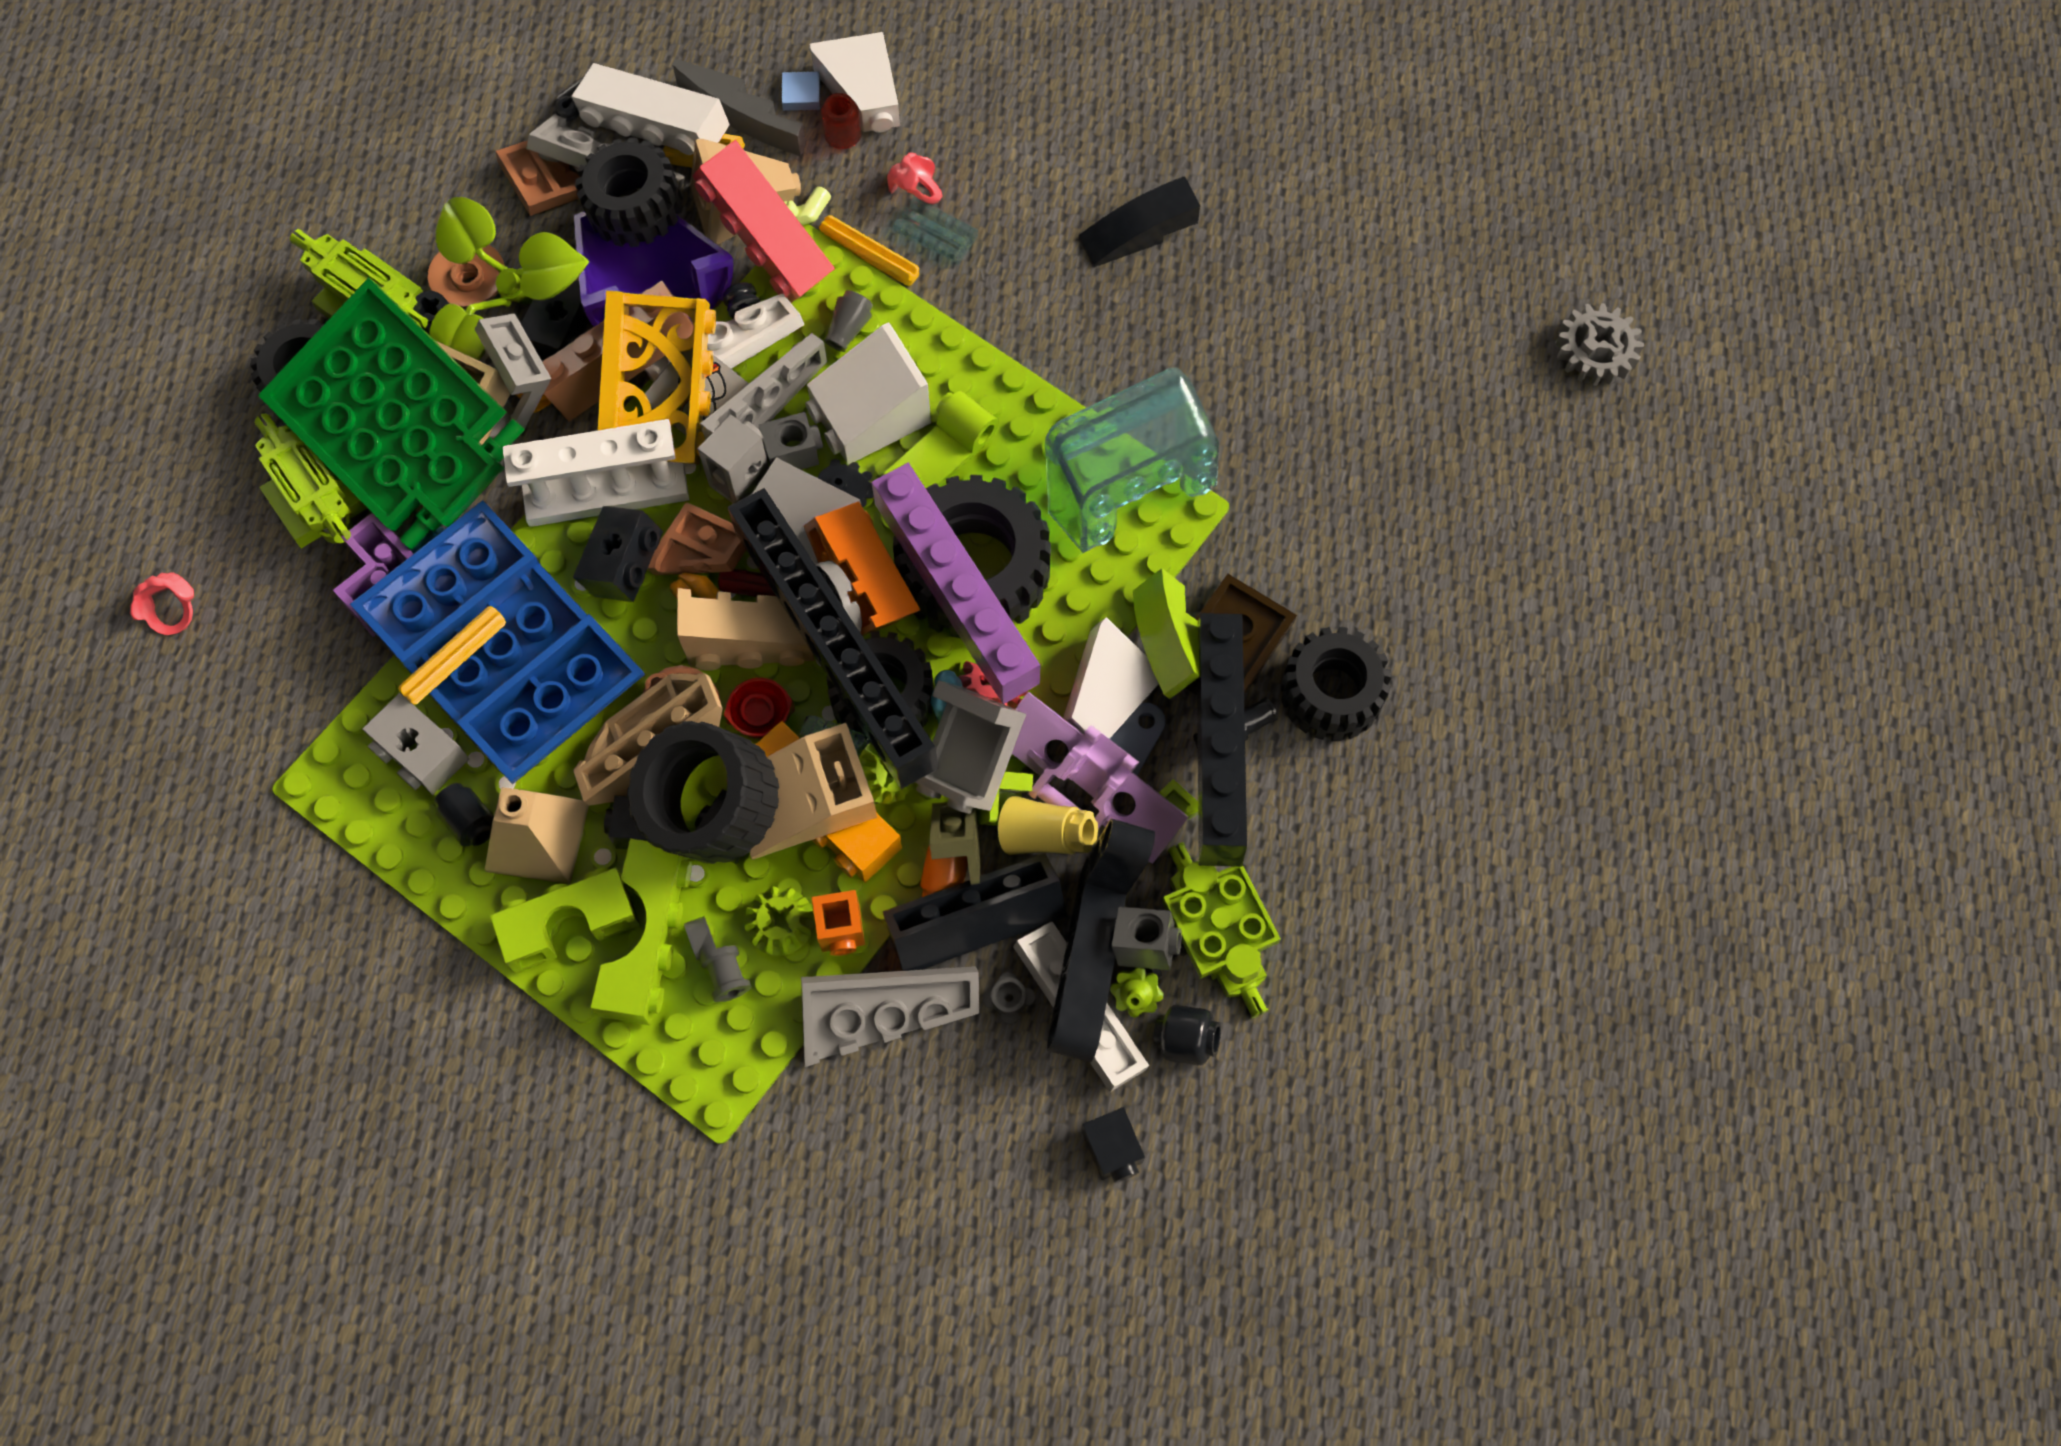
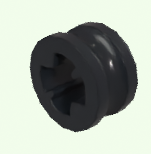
(739, 297)

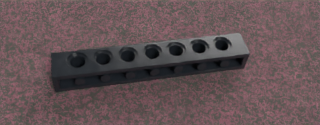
(834, 639)

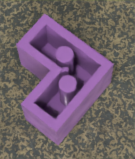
(378, 552)

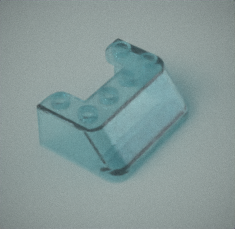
(1126, 451)

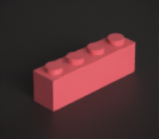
(762, 222)

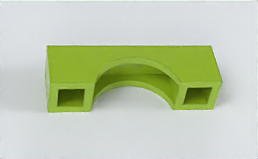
(630, 985)

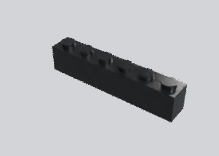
(1221, 742)

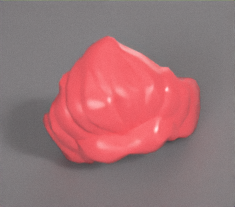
(909, 172)
(144, 608)

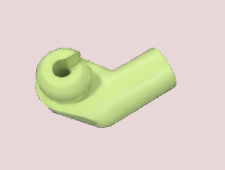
(812, 208)

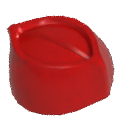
(758, 707)

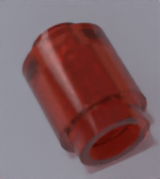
(841, 121)

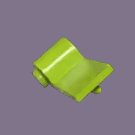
(959, 434)

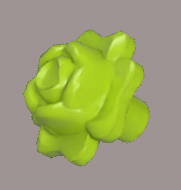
(1136, 992)

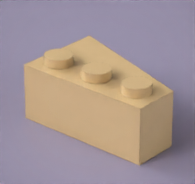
(738, 632)

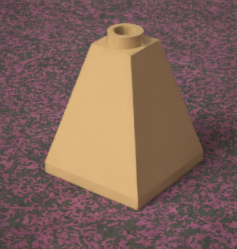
(776, 172)
(536, 835)

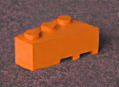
(854, 545)

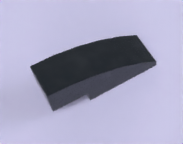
(1141, 222)

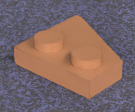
(535, 180)
(697, 545)

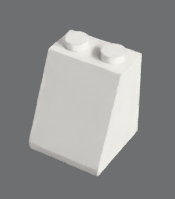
(870, 396)

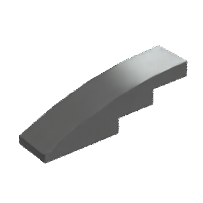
(744, 111)

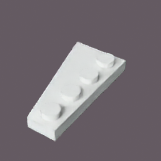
(747, 334)

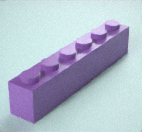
(956, 583)

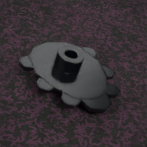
(848, 479)

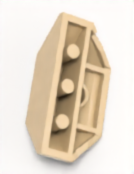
(626, 733)

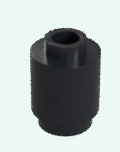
(464, 815)

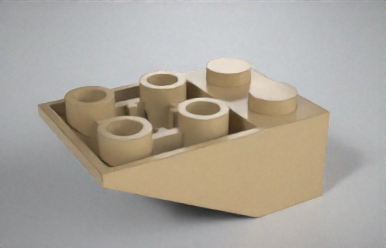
(817, 791)

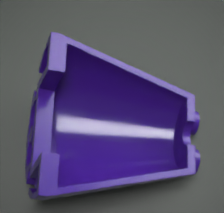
(681, 259)

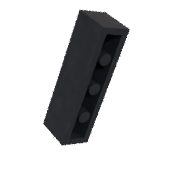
(976, 914)

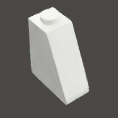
(862, 71)
(1109, 681)

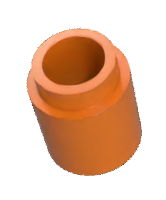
(942, 873)

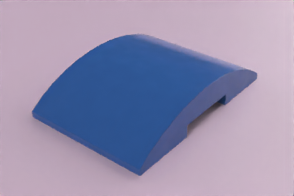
(530, 679)

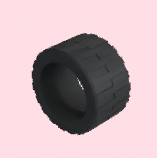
(662, 774)

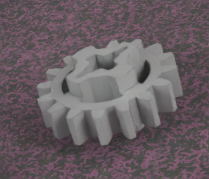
(1599, 343)

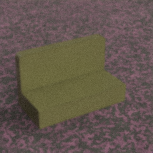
(956, 835)

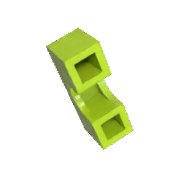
(528, 926)

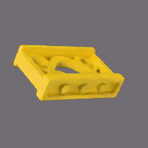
(622, 330)

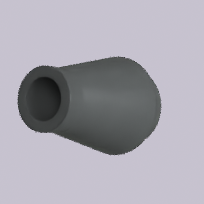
(848, 318)

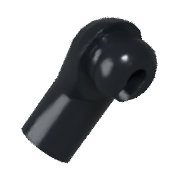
(565, 105)

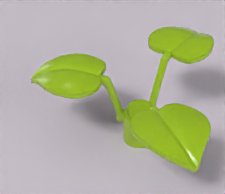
(546, 270)

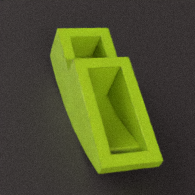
(1167, 632)

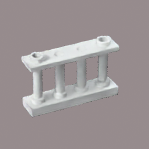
(595, 469)

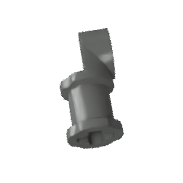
(719, 962)

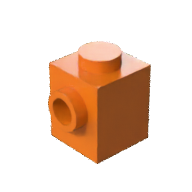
(838, 922)

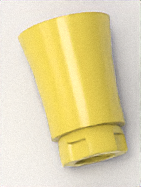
(1045, 828)

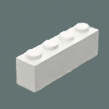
(648, 109)

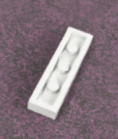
(1117, 1055)

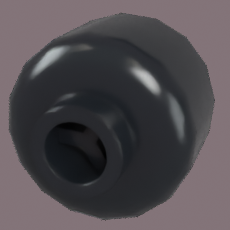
(1187, 1035)

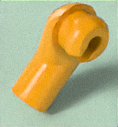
(700, 585)

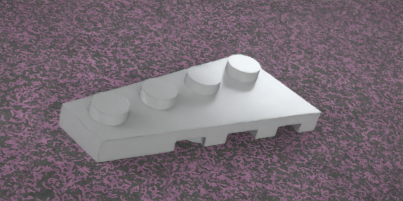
(879, 1006)

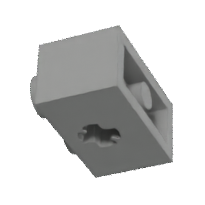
(734, 459)
(400, 727)

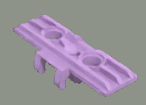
(1096, 767)

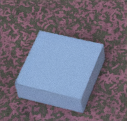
(801, 90)

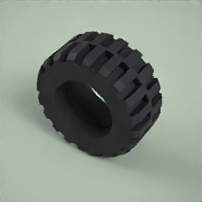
(1004, 515)

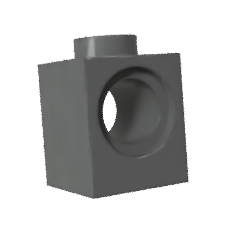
(792, 428)
(1137, 923)

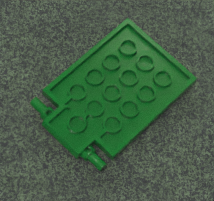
(392, 414)

